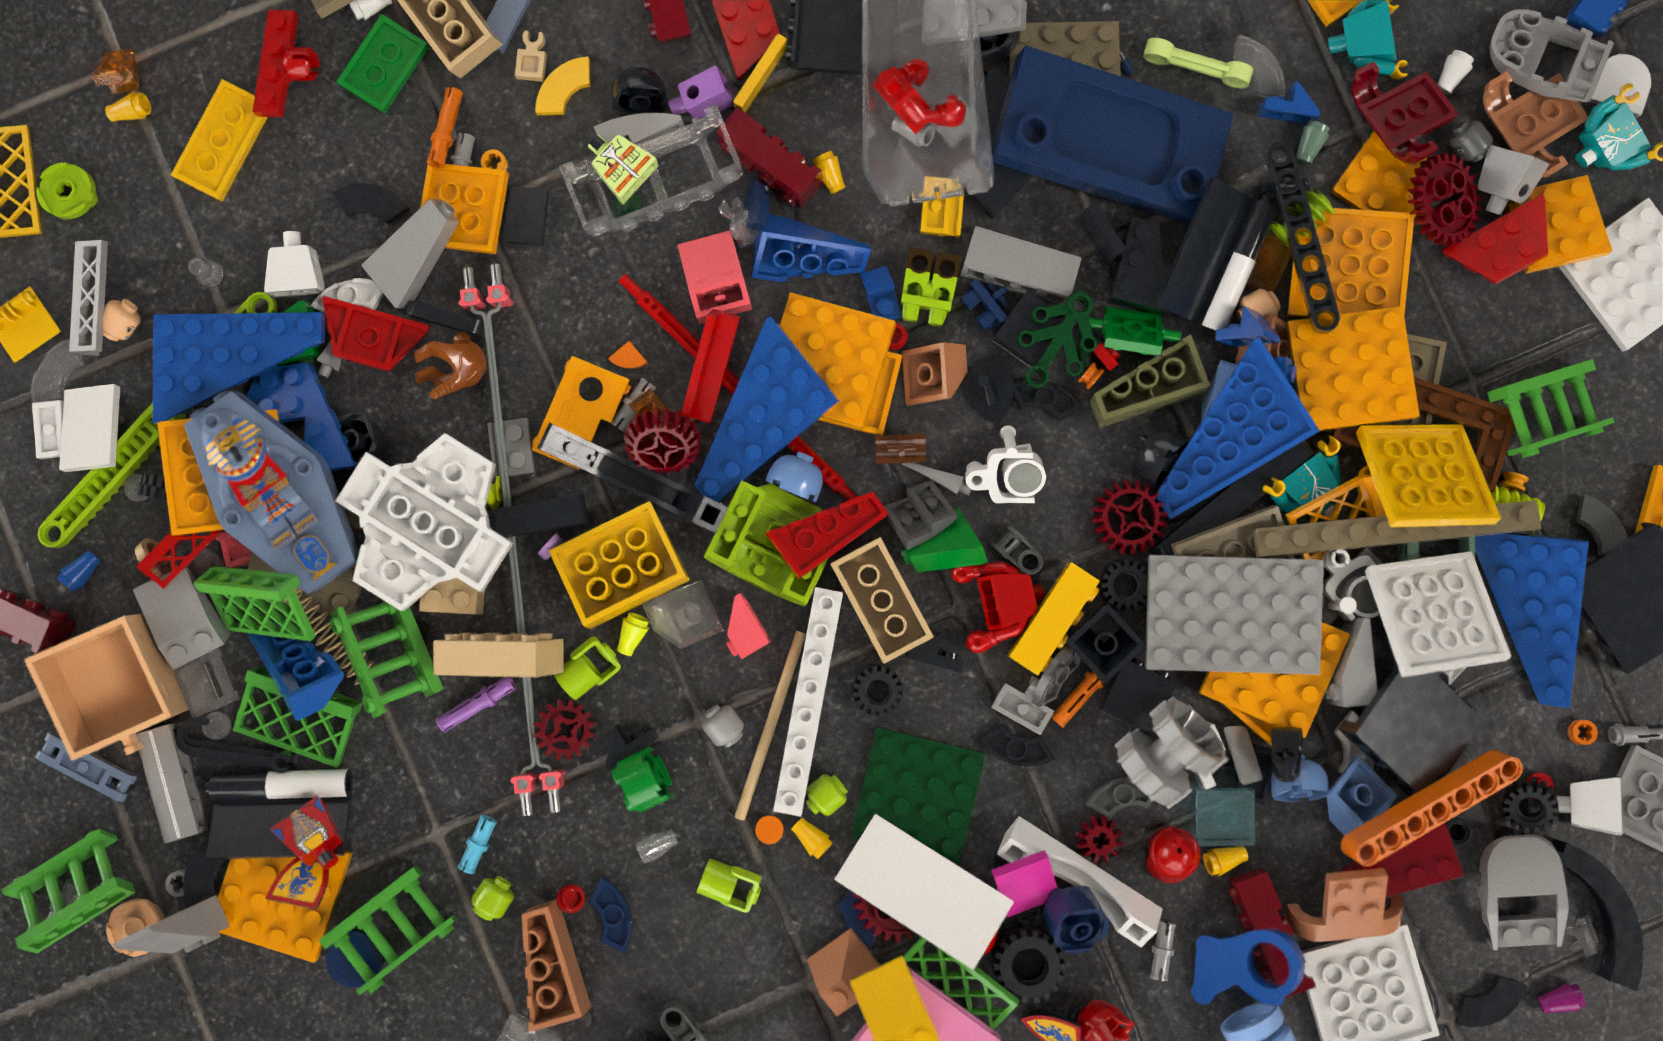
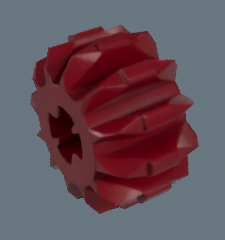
(1103, 847)

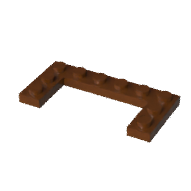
(1490, 419)

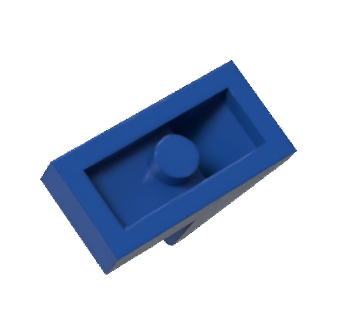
(1297, 108)
(880, 293)
(1251, 326)

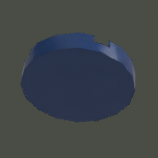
(341, 968)

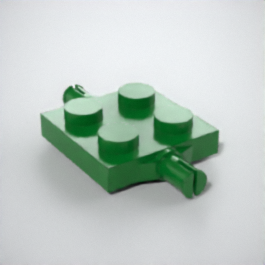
(1133, 331)

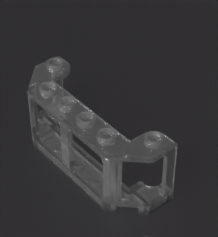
(691, 134)

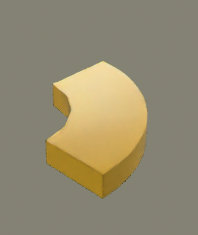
(562, 85)

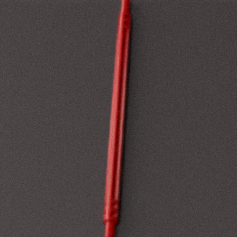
(730, 381)

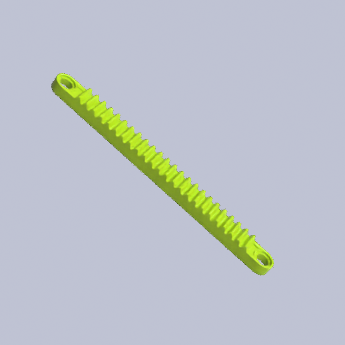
(131, 451)

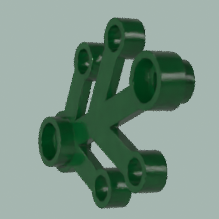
(1061, 336)

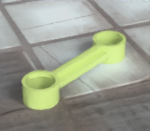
(1232, 73)

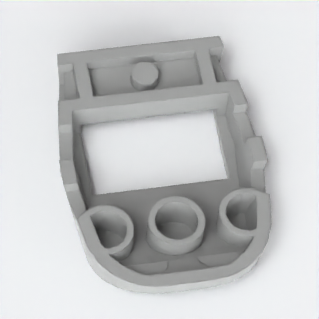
(1522, 41)
(1522, 868)

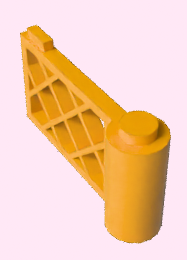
(1366, 495)

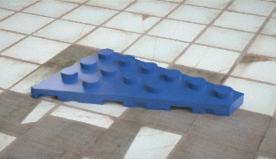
(214, 352)
(769, 409)
(1540, 598)

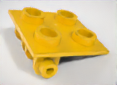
(25, 324)

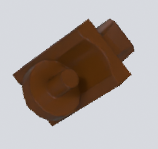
(900, 449)

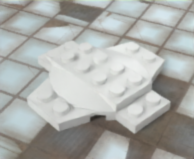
(424, 522)

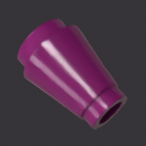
(1562, 999)

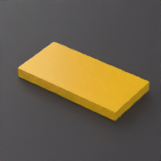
(220, 142)

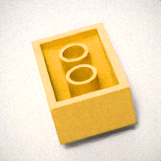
(894, 1004)

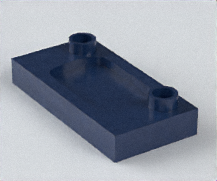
(1109, 135)

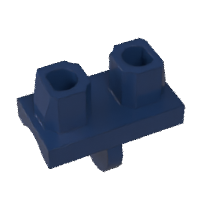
(978, 294)

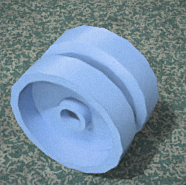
(1257, 1023)

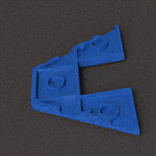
(301, 397)

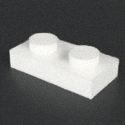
(48, 428)

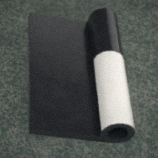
(1217, 255)
(257, 801)

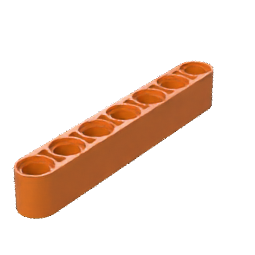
(1431, 807)

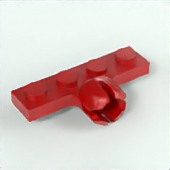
(281, 63)

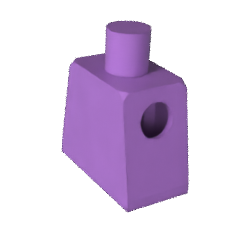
(702, 92)

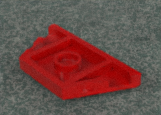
(746, 29)
(1505, 244)
(370, 335)

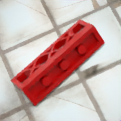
(710, 365)
(167, 547)

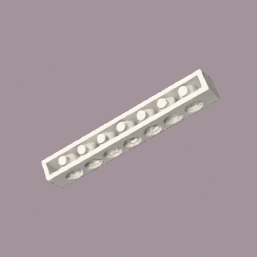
(808, 701)

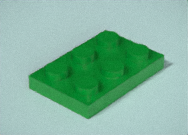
(383, 64)

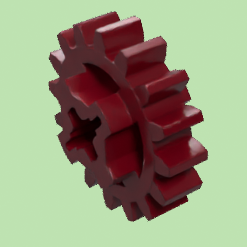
(556, 719)

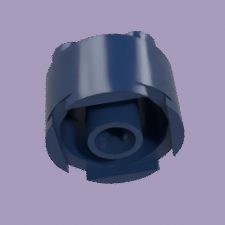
(1075, 919)

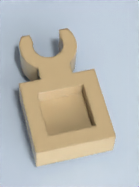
(532, 61)

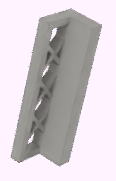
(88, 297)

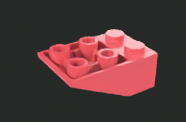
(714, 275)

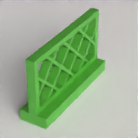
(256, 586)
(338, 705)
(996, 989)

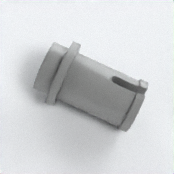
(463, 150)

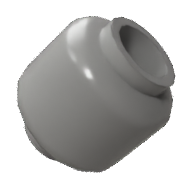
(723, 725)

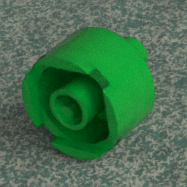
(643, 780)

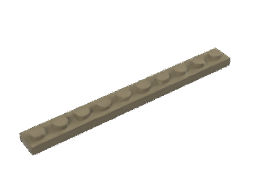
(1377, 532)

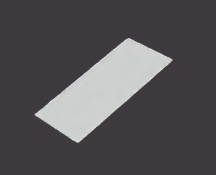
(924, 891)

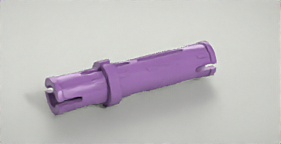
(485, 697)

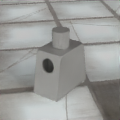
(1509, 177)

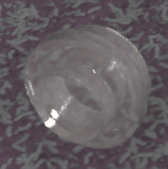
(132, 487)
(218, 727)

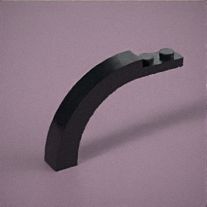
(635, 479)
(1620, 924)

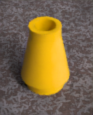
(130, 107)
(830, 171)
(813, 839)
(1224, 859)

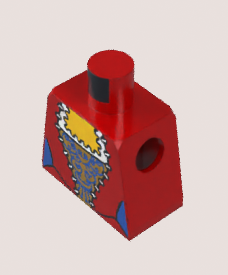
(311, 834)

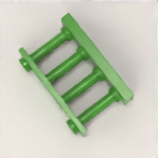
(1533, 388)
(415, 655)
(88, 903)
(363, 920)

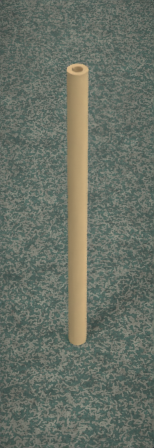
(770, 725)

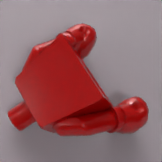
(897, 90)
(1006, 601)

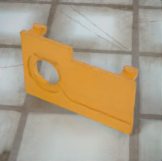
(576, 414)

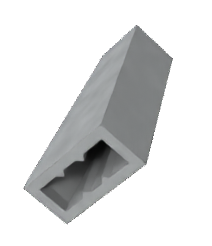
(412, 252)

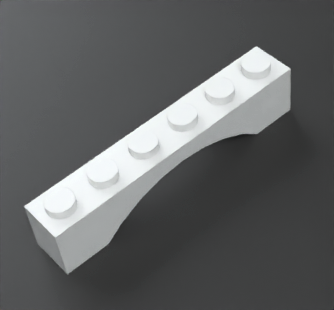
(1126, 909)

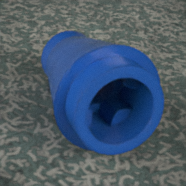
(78, 571)

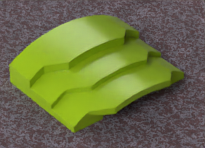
(746, 550)

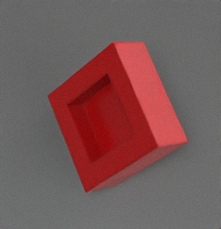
(1107, 356)

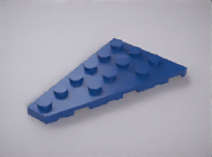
(1243, 429)

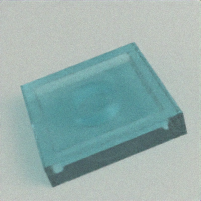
(1225, 817)

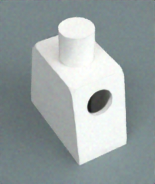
(293, 269)
(1594, 805)

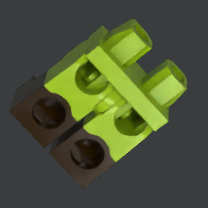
(927, 294)

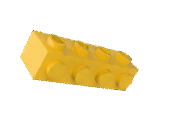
(1054, 617)

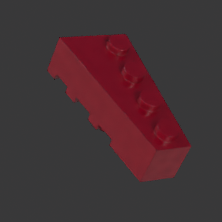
(669, 20)
(771, 159)
(1419, 863)
(1259, 910)

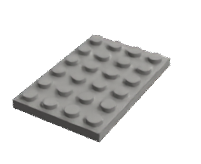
(1234, 614)

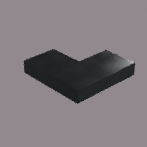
(1227, 776)

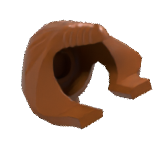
(465, 358)

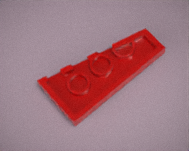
(817, 537)

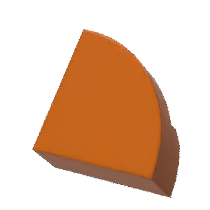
(628, 357)

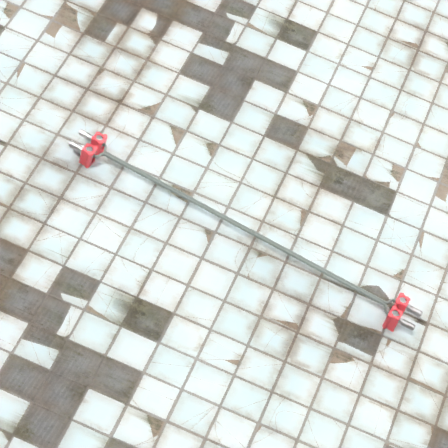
(472, 301)

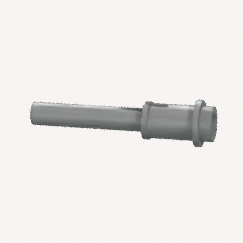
(1633, 734)

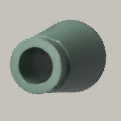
(1311, 141)

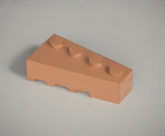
(552, 969)

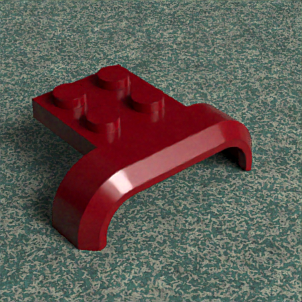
(1403, 112)

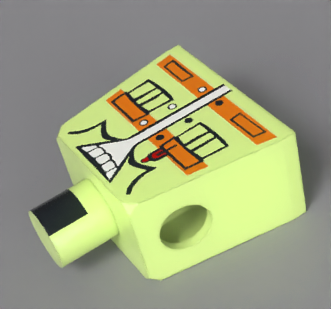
(621, 165)

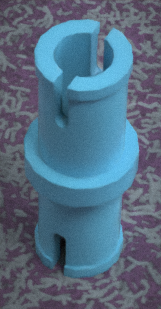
(477, 844)

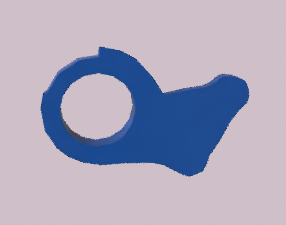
(1230, 962)

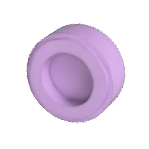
(555, 541)

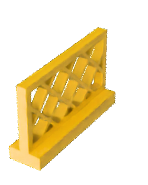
(28, 173)

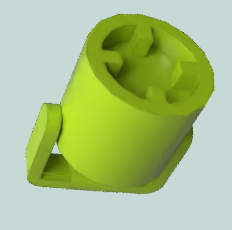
(581, 674)
(719, 883)

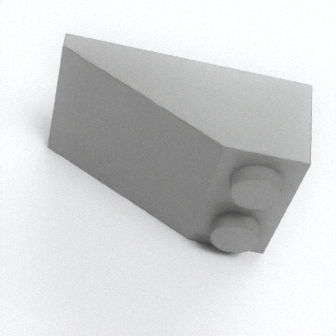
(181, 619)
(1354, 675)
(180, 930)

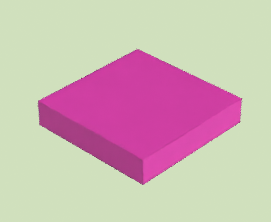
(1026, 882)

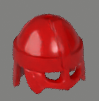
(1165, 862)
(1102, 1022)

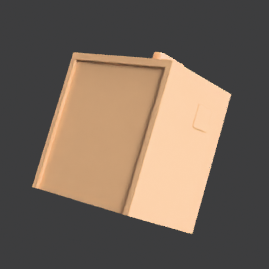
(107, 686)

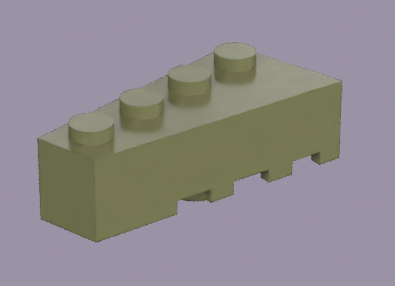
(1153, 385)

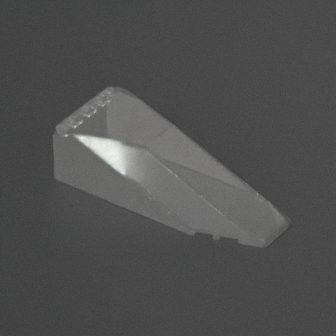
(949, 42)

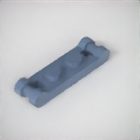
(89, 769)

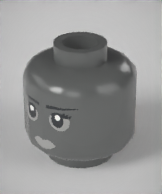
(1470, 140)

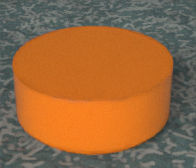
(769, 829)

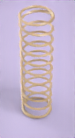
(319, 642)

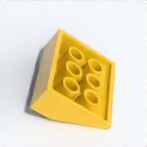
(619, 565)

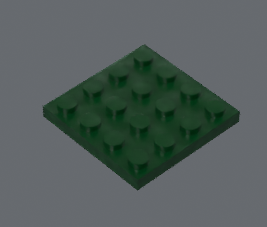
(920, 789)

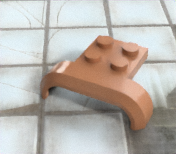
(1531, 119)
(1350, 908)

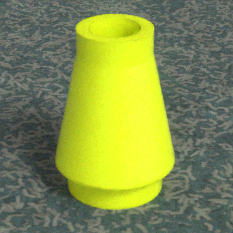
(632, 631)

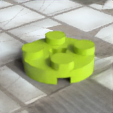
(66, 207)

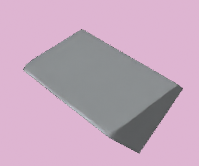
(1243, 754)

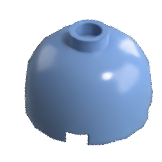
(797, 475)
(1310, 783)

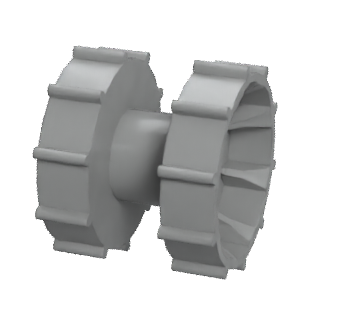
(1159, 763)

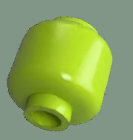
(826, 795)
(492, 898)

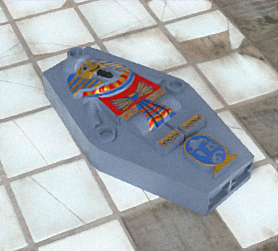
(272, 491)

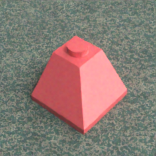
(745, 629)

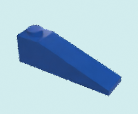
(798, 249)
(299, 672)

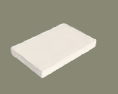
(89, 428)

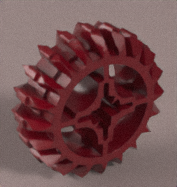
(662, 440)
(1118, 511)

